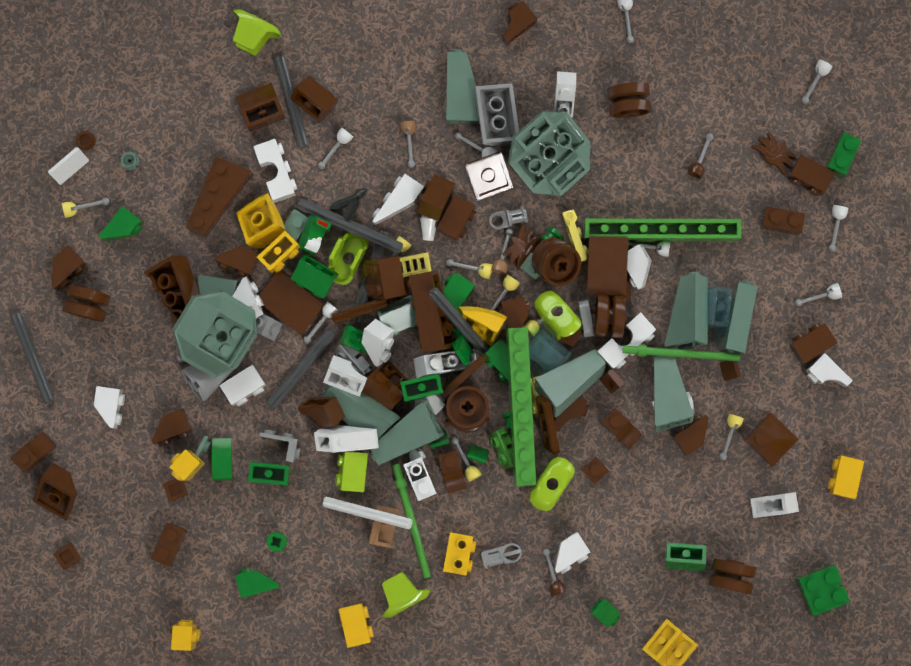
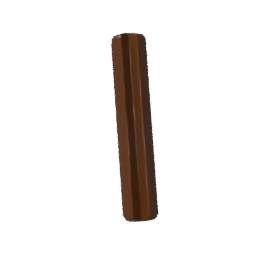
(359, 310)

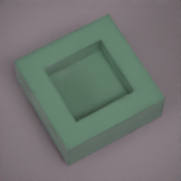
(527, 267)

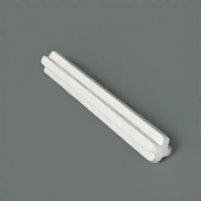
(368, 513)

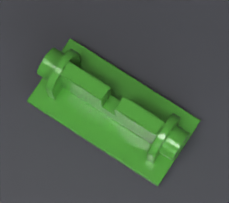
(499, 440)

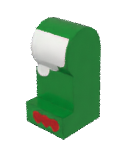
(313, 234)

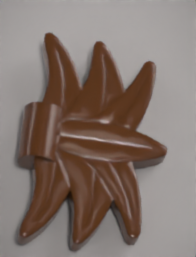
(775, 153)
(522, 245)

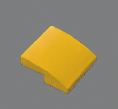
(670, 645)

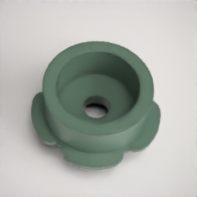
(134, 160)

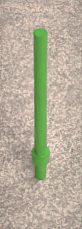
(643, 350)
(401, 484)

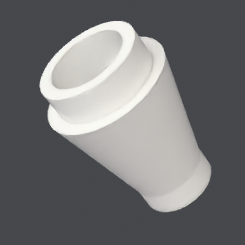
(428, 228)

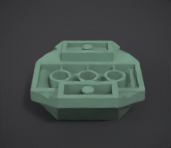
(563, 165)
(199, 325)

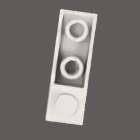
(402, 197)
(440, 363)
(345, 439)

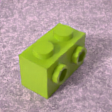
(351, 471)

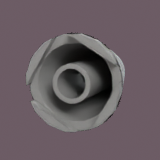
(202, 383)

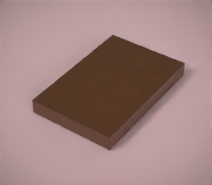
(607, 265)
(290, 302)

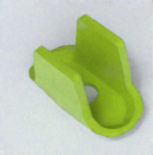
(253, 32)
(348, 244)
(561, 325)
(541, 495)
(401, 594)

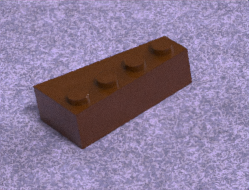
(217, 194)
(174, 283)
(430, 320)

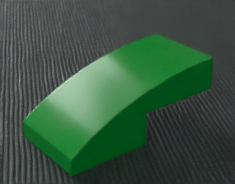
(353, 339)
(462, 347)
(222, 459)

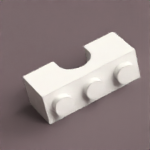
(271, 154)
(640, 331)

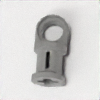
(509, 218)

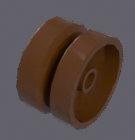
(629, 100)
(556, 261)
(86, 302)
(610, 316)
(467, 398)
(732, 575)

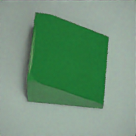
(441, 441)
(478, 454)

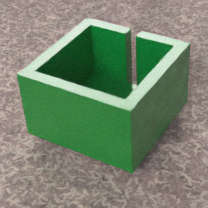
(822, 590)

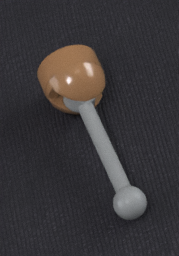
(408, 128)
(500, 266)

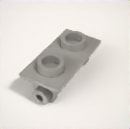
(349, 354)

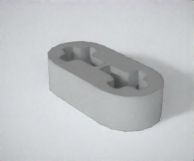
(585, 317)

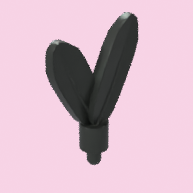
(350, 202)

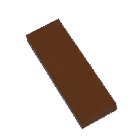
(460, 379)
(547, 424)

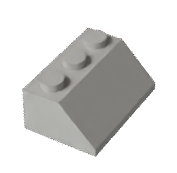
(496, 114)

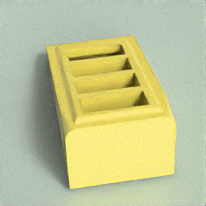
(417, 256)

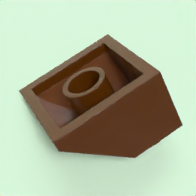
(771, 439)
(56, 491)

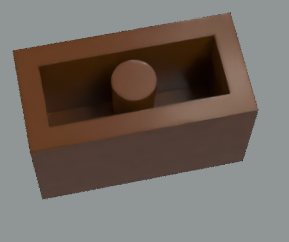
(314, 99)
(811, 175)
(435, 197)
(456, 218)
(782, 220)
(813, 343)
(169, 544)

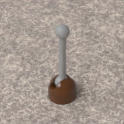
(696, 169)
(556, 586)

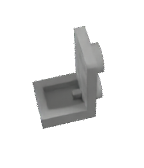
(268, 327)
(293, 449)

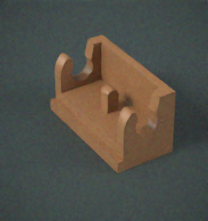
(381, 532)

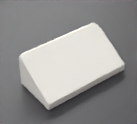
(68, 165)

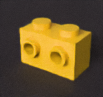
(278, 252)
(185, 465)
(845, 477)
(458, 554)
(355, 625)
(185, 635)

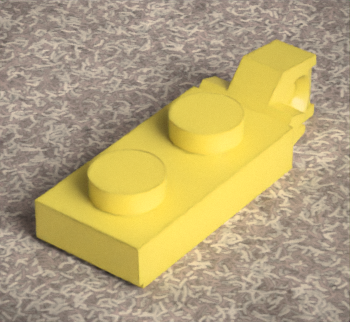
(575, 234)

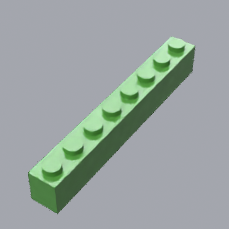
(666, 229)
(521, 406)

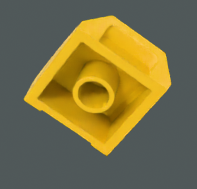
(260, 222)
(484, 322)

